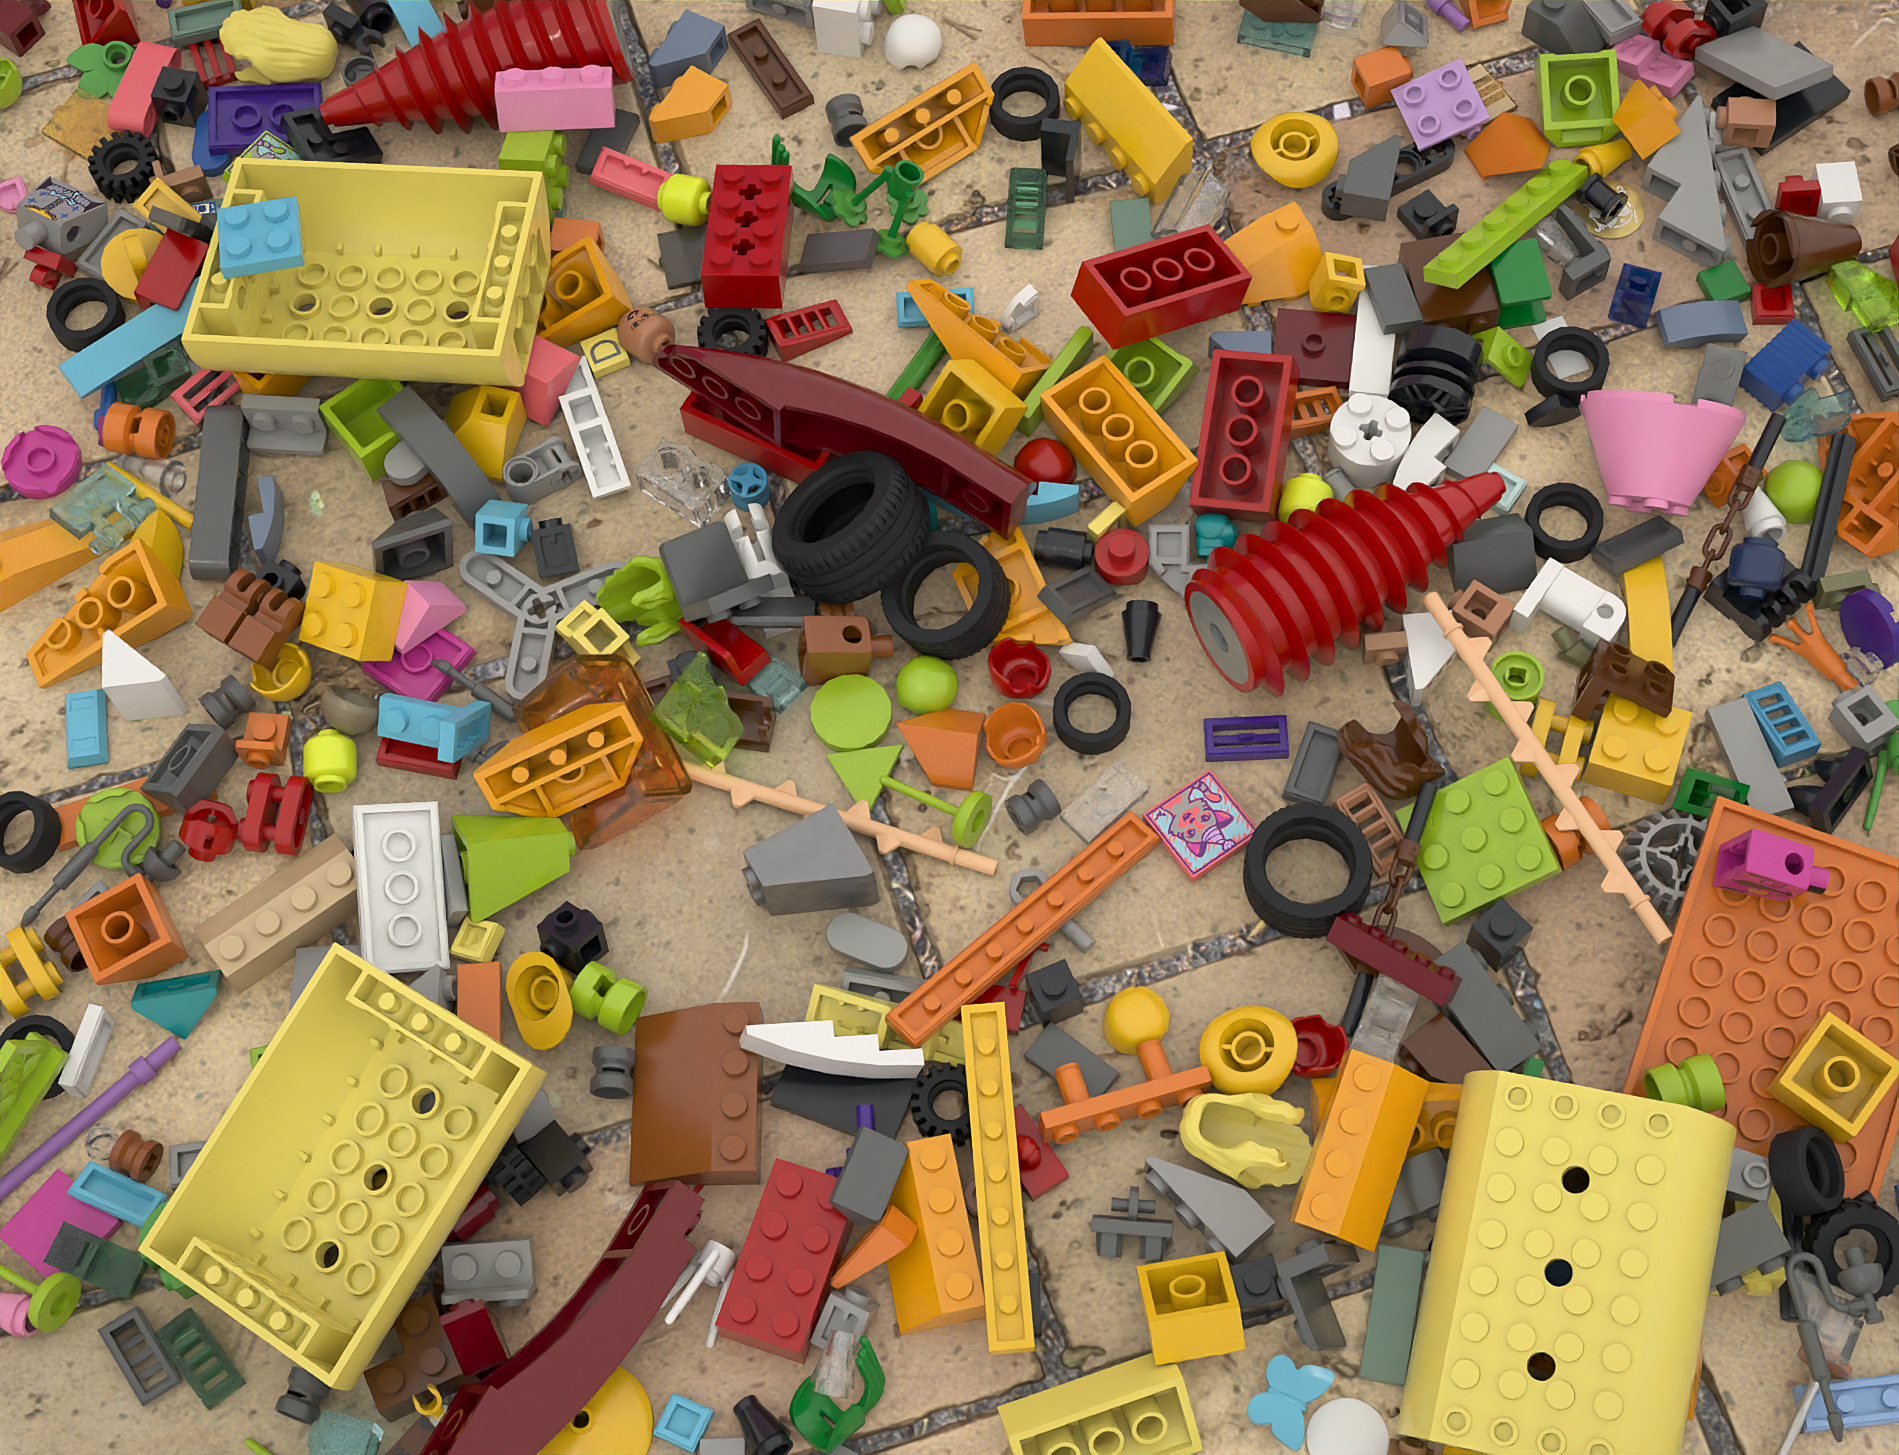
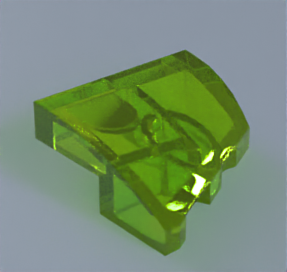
(1866, 293)
(698, 714)

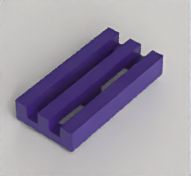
(1246, 752)

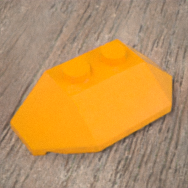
(931, 127)
(563, 762)

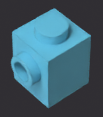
(502, 528)

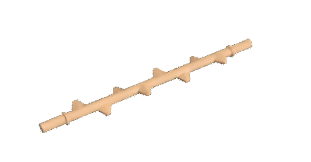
(1558, 777)
(856, 818)

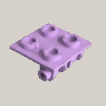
(1441, 105)

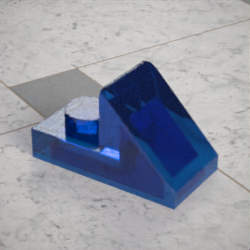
(1634, 295)

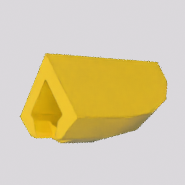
(163, 539)

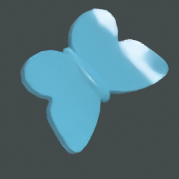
(1287, 1398)

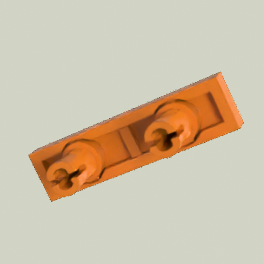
(1110, 1109)

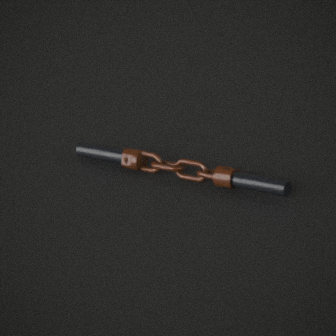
(1747, 481)
(1405, 855)

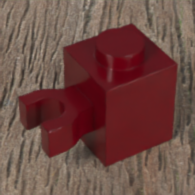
(20, 24)

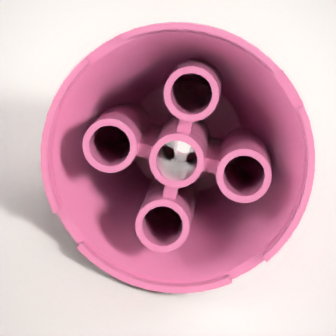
(1657, 449)

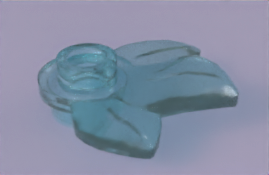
(1817, 415)

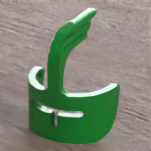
(834, 176)
(809, 1407)

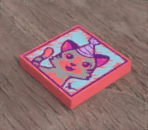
(1200, 825)

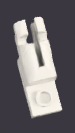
(759, 558)

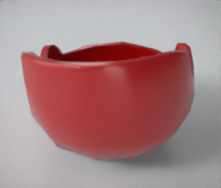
(1046, 462)
(1018, 669)
(1318, 1048)

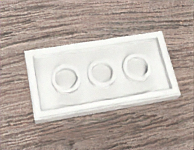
(400, 886)

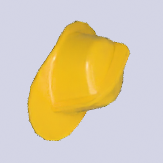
(540, 999)

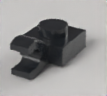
(349, 30)

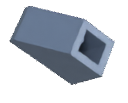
(689, 42)

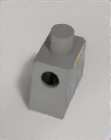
(59, 217)

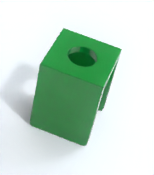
(1520, 284)

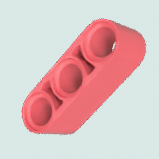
(132, 104)

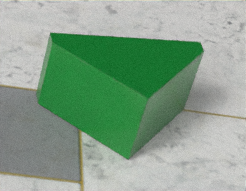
(1700, 789)

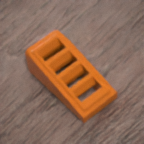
(1305, 424)
(876, 1246)

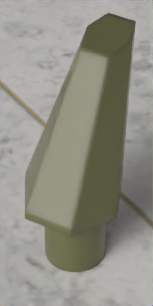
(1571, 651)

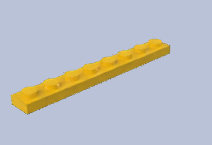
(997, 1180)

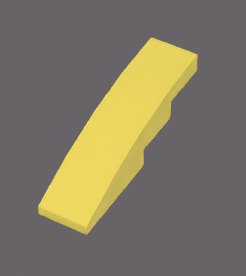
(865, 1015)

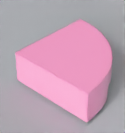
(11, 193)

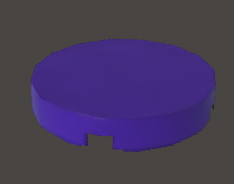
(1869, 625)

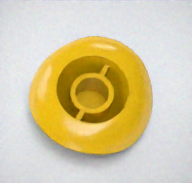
(1296, 148)
(1249, 1050)

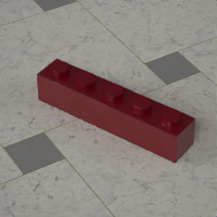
(1394, 959)

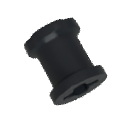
(1601, 198)

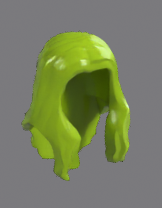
(643, 594)

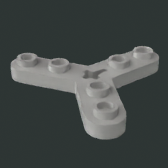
(517, 596)

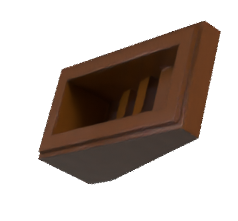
(414, 497)

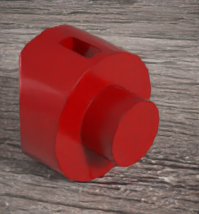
(1122, 557)
(209, 838)

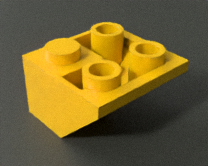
(488, 426)

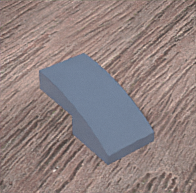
(1703, 321)
(269, 525)

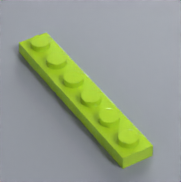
(1505, 224)

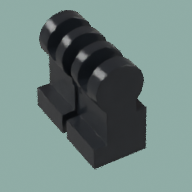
(1758, 616)

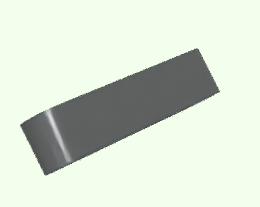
(220, 494)

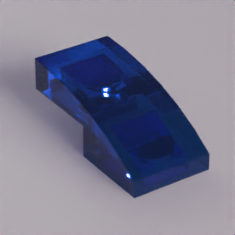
(1148, 64)

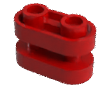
(1676, 26)
(263, 801)

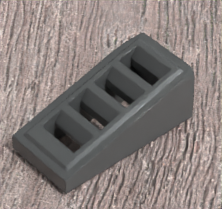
(123, 1323)

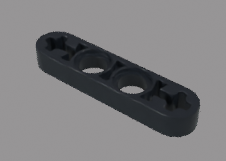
(1410, 154)

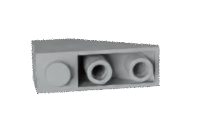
(1217, 1209)

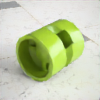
(1519, 677)
(612, 1001)
(1692, 1084)

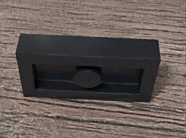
(1062, 152)

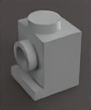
(1868, 709)

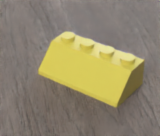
(1109, 1412)

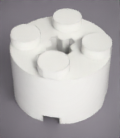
(1368, 439)

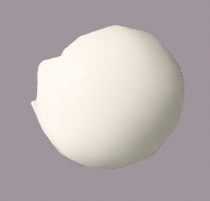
(912, 41)

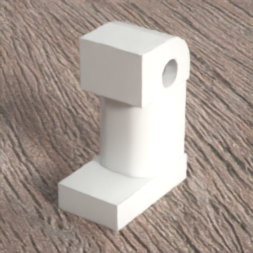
(1572, 602)

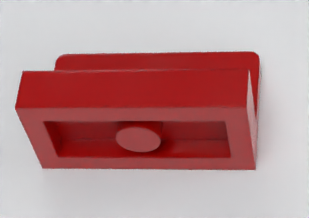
(171, 271)
(727, 649)

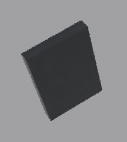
(1793, 110)
(834, 1098)

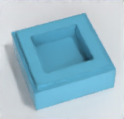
(683, 1423)

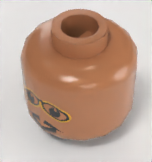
(644, 333)

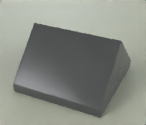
(1495, 553)
(191, 767)

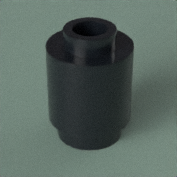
(1063, 549)

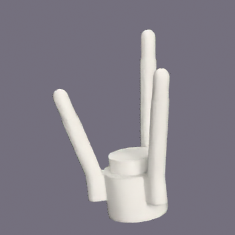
(711, 1267)

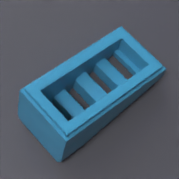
(1783, 754)

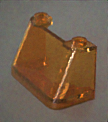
(658, 772)

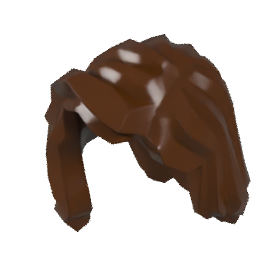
(1391, 761)

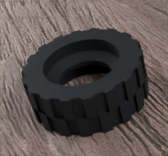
(1854, 1214)

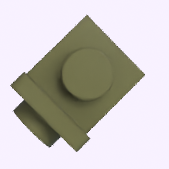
(1835, 588)

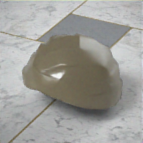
(349, 711)

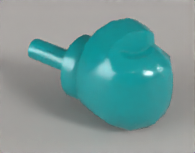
(1213, 531)

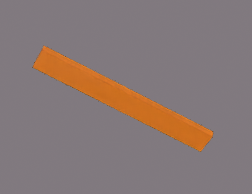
(1021, 930)

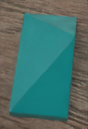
(177, 1001)

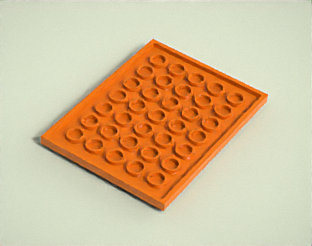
(1758, 973)

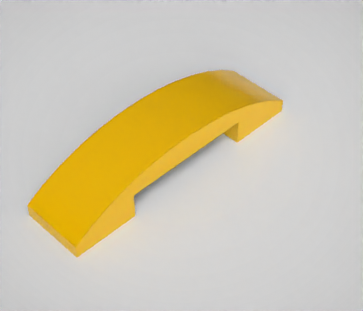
(1648, 612)

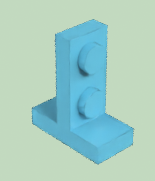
(435, 724)

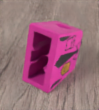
(1768, 867)

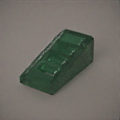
(1030, 185)
(176, 1330)

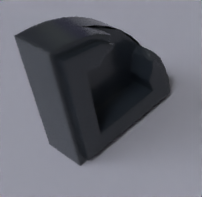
(1552, 412)

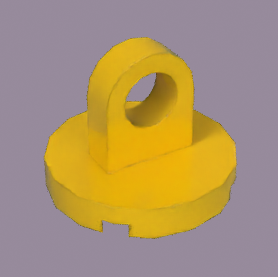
(127, 259)

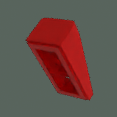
(802, 343)

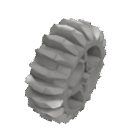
(1644, 861)

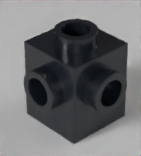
(572, 937)

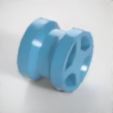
(744, 478)

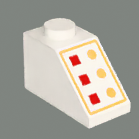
(1427, 655)

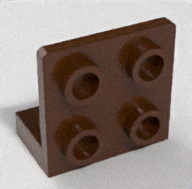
(1619, 671)

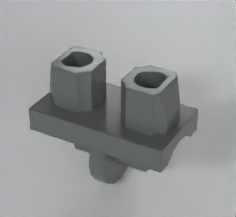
(1111, 1228)

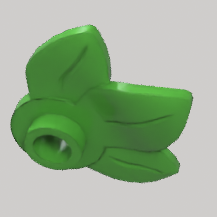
(96, 63)

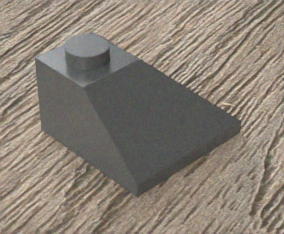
(414, 546)

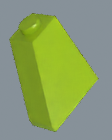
(509, 858)

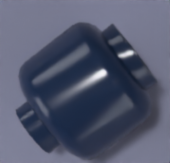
(1756, 567)

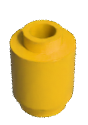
(934, 249)

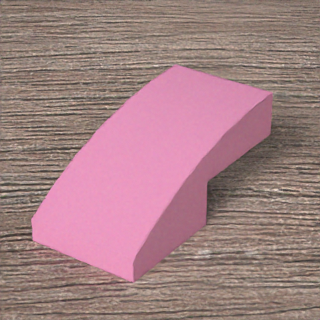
(1643, 60)

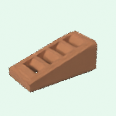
(1374, 808)

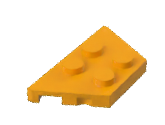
(1027, 616)

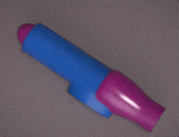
(108, 397)

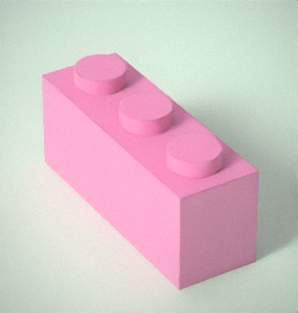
(555, 99)

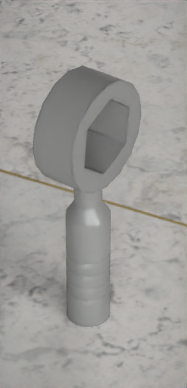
(1071, 928)

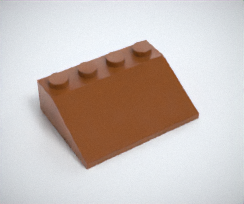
(697, 1097)

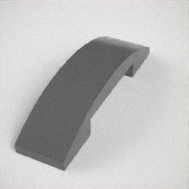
(439, 452)

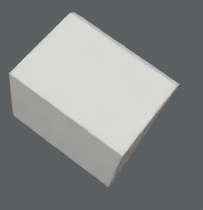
(136, 684)

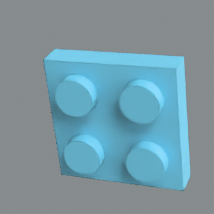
(260, 237)

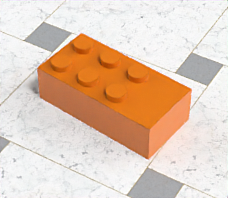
(1088, 20)

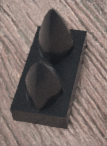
(1844, 782)

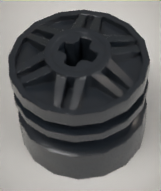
(1436, 373)

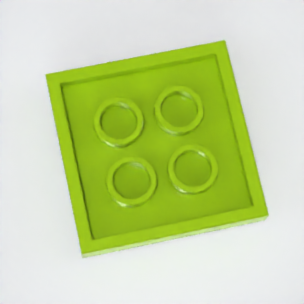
(1482, 842)

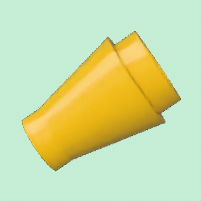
(1604, 157)

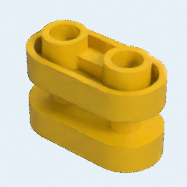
(1574, 730)
(42, 976)

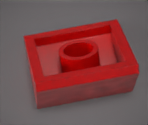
(106, 21)

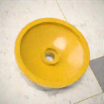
(617, 1425)

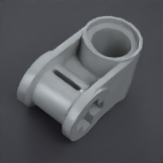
(543, 469)

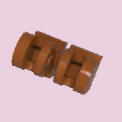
(257, 637)

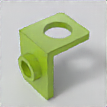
(1505, 355)

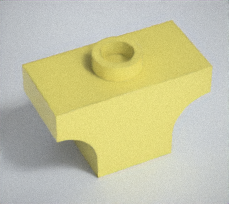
(595, 633)

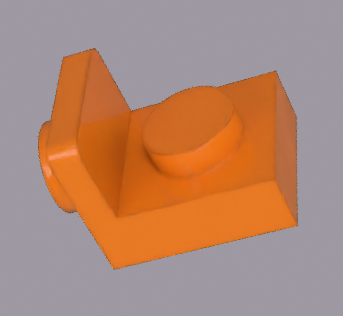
(1725, 474)
(265, 740)

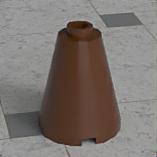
(1797, 246)

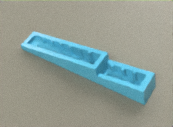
(126, 346)

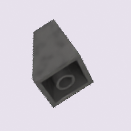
(810, 868)

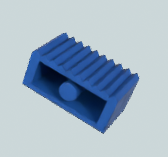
(1785, 365)

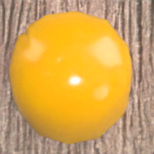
(287, 679)
(1134, 1018)

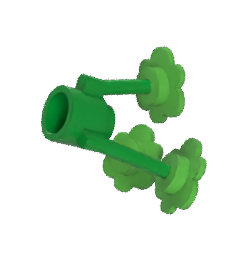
(903, 196)

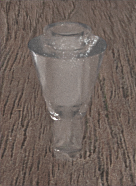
(164, 476)

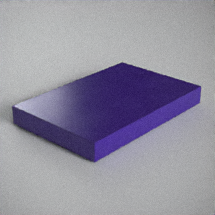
(244, 112)

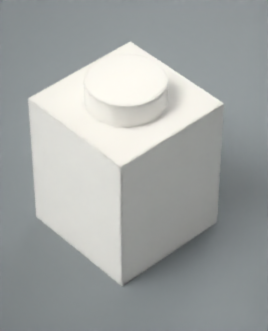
(1839, 191)

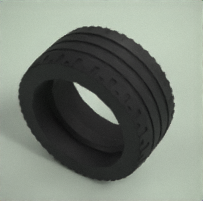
(977, 626)
(1317, 824)

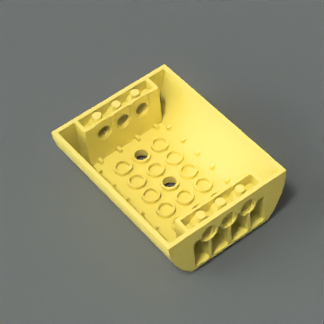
(378, 240)
(300, 1157)
(1638, 1257)

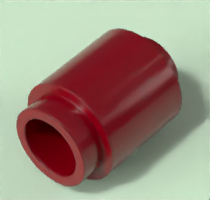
(476, 1214)

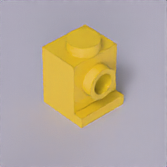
(1336, 292)

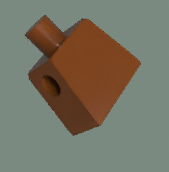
(838, 647)

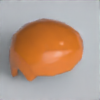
(1015, 735)

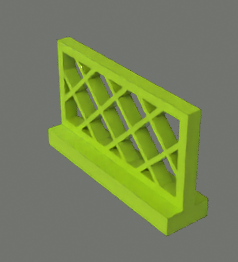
(25, 1077)

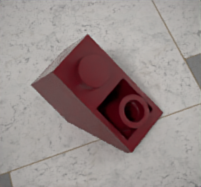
(475, 1338)

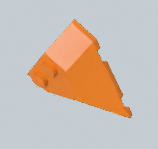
(1871, 495)

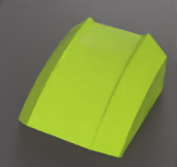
(1578, 97)
(1154, 371)

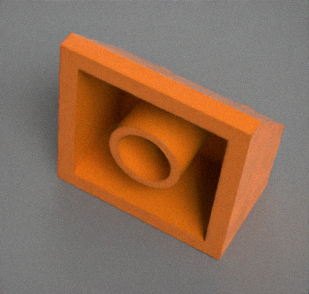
(126, 933)

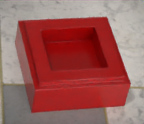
(1771, 305)

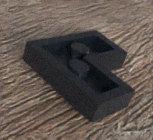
(317, 143)

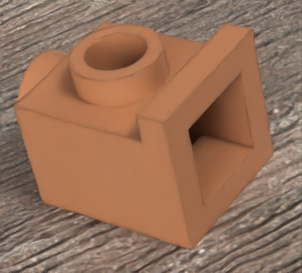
(1746, 122)
(1487, 604)

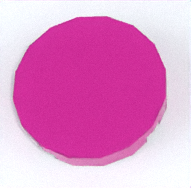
(42, 462)

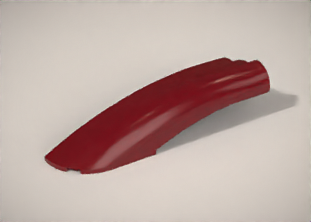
(842, 417)
(581, 1346)

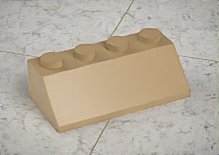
(283, 914)

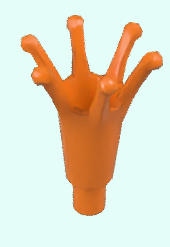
(1817, 650)

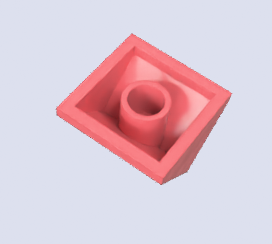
(546, 379)

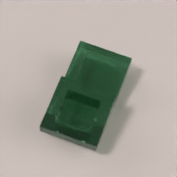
(162, 375)
(96, 1260)

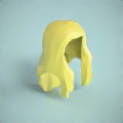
(278, 47)
(1247, 1137)

